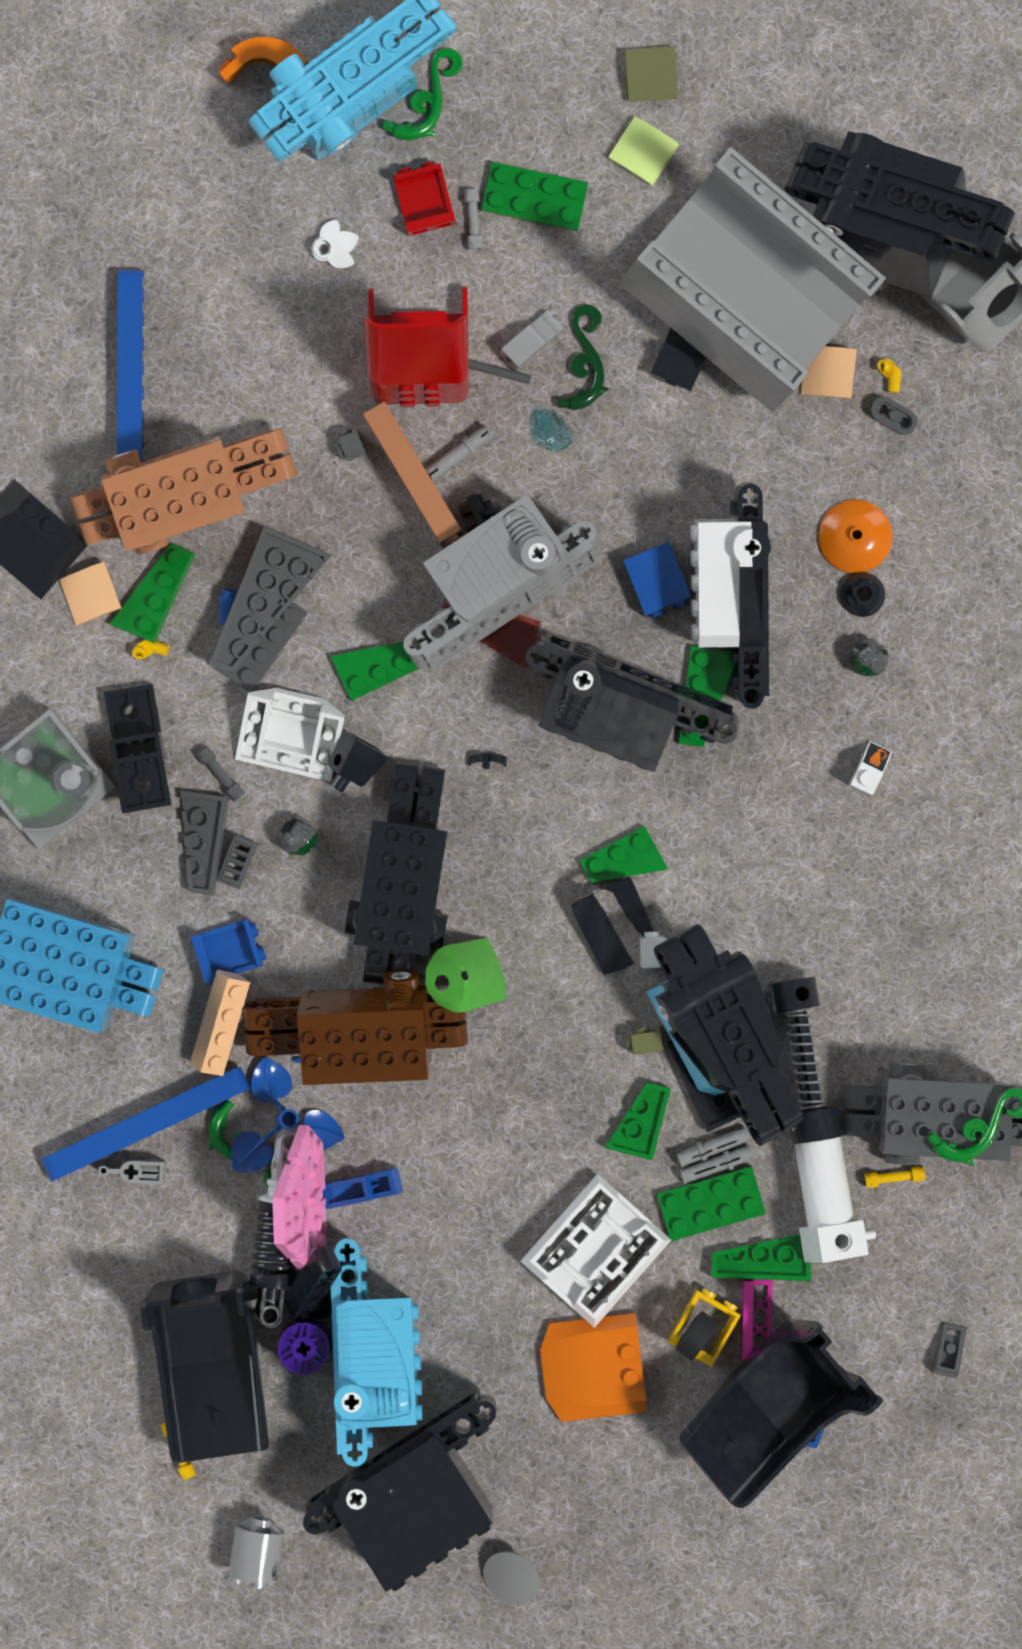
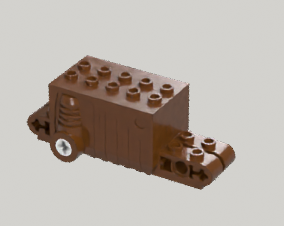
(356, 1031)

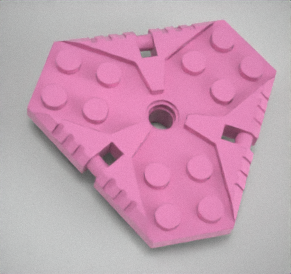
(299, 1199)

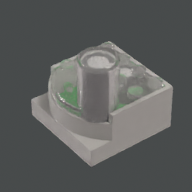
(49, 779)

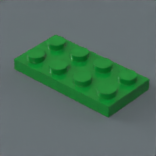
(534, 196)
(711, 1203)

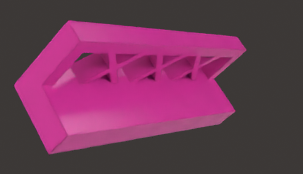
(747, 1314)

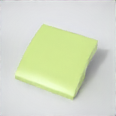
(643, 151)

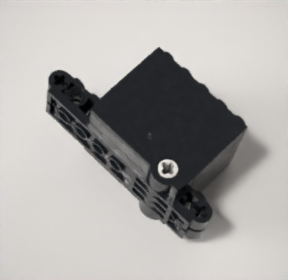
(898, 208)
(412, 1497)

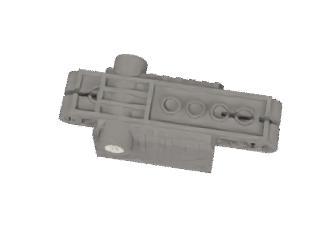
(497, 576)

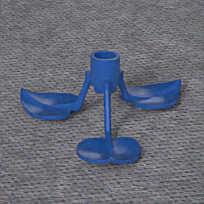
(268, 1083)

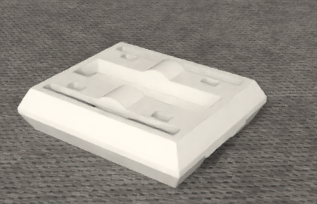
(595, 1250)

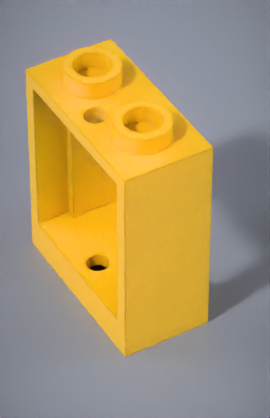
(727, 1307)

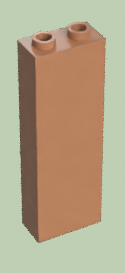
(413, 474)

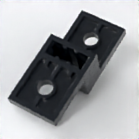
(137, 748)

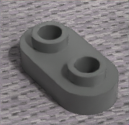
(894, 414)

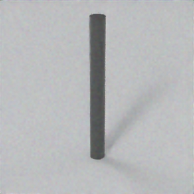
(499, 371)

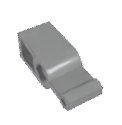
(530, 341)
(140, 1177)

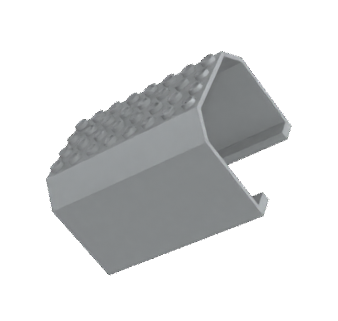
(751, 280)

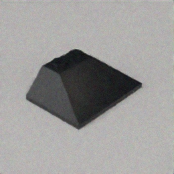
(34, 540)

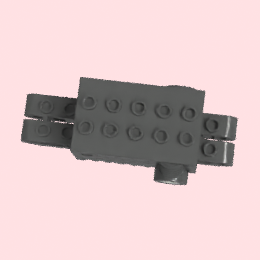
(914, 1107)

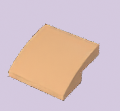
(831, 373)
(90, 593)

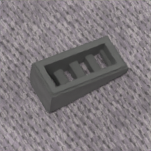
(249, 856)

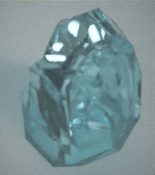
(552, 430)

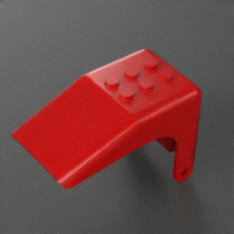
(418, 356)

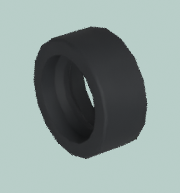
(696, 1335)

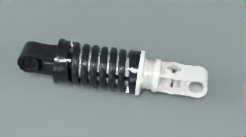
(275, 1270)

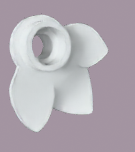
(338, 244)

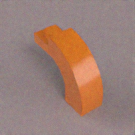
(254, 51)

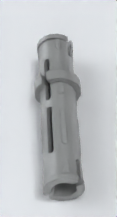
(459, 452)
(713, 1146)
(717, 1164)

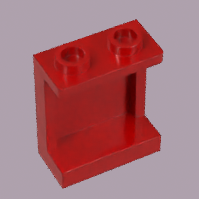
(424, 198)

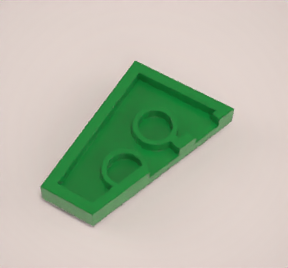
(642, 1123)

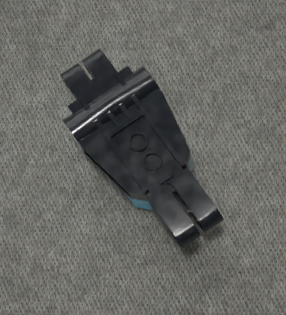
(724, 1030)

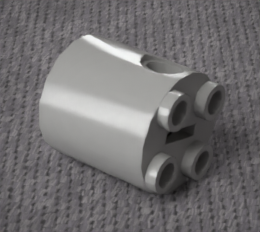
(256, 1552)

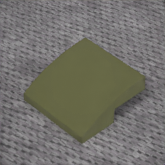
(651, 74)

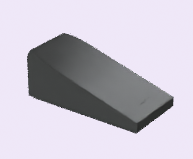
(949, 1351)

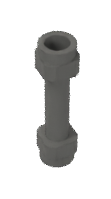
(234, 790)

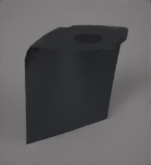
(599, 930)

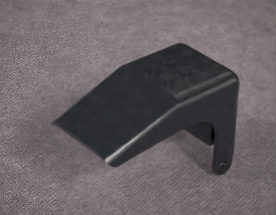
(207, 1365)
(773, 1410)

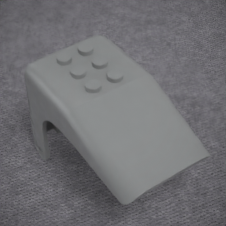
(981, 295)

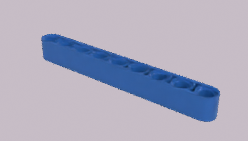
(129, 361)
(145, 1123)

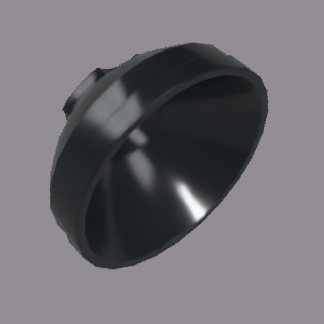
(853, 603)

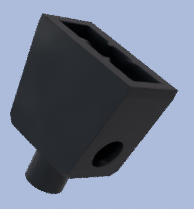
(354, 761)

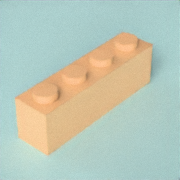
(219, 1022)

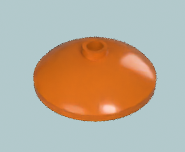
(849, 553)

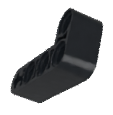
(308, 1294)

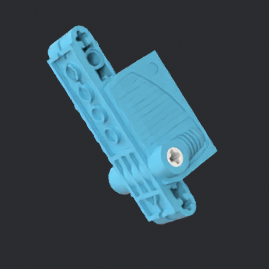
(349, 81)
(371, 1359)

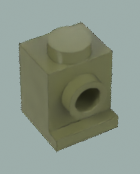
(645, 1040)

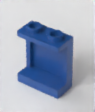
(657, 580)
(228, 949)

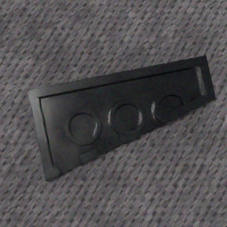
(711, 1109)

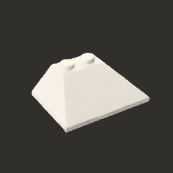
(289, 732)

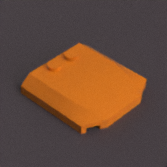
(593, 1369)

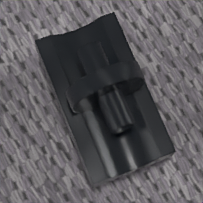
(479, 509)

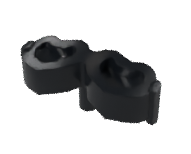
(487, 757)

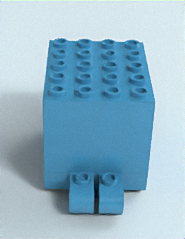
(70, 967)

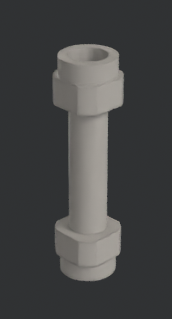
(471, 199)

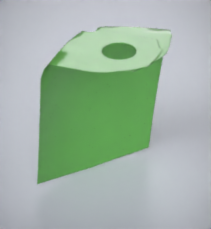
(484, 973)

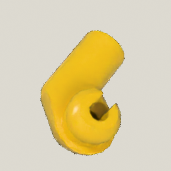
(892, 373)
(147, 648)

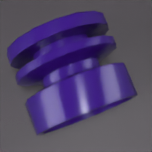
(313, 1334)

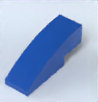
(362, 1188)

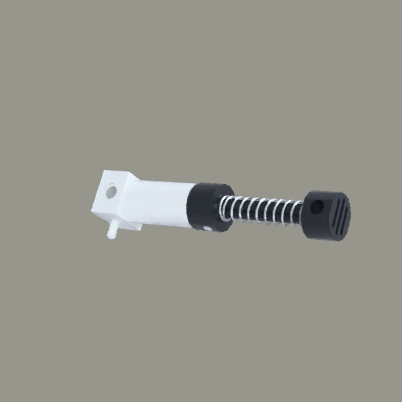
(830, 1220)

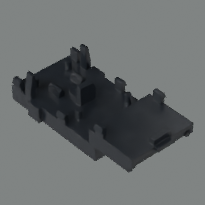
(678, 362)

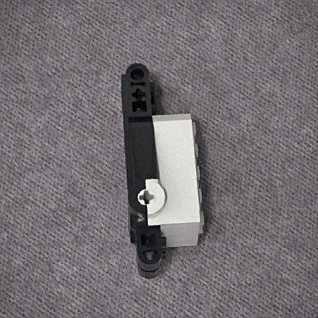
(734, 590)

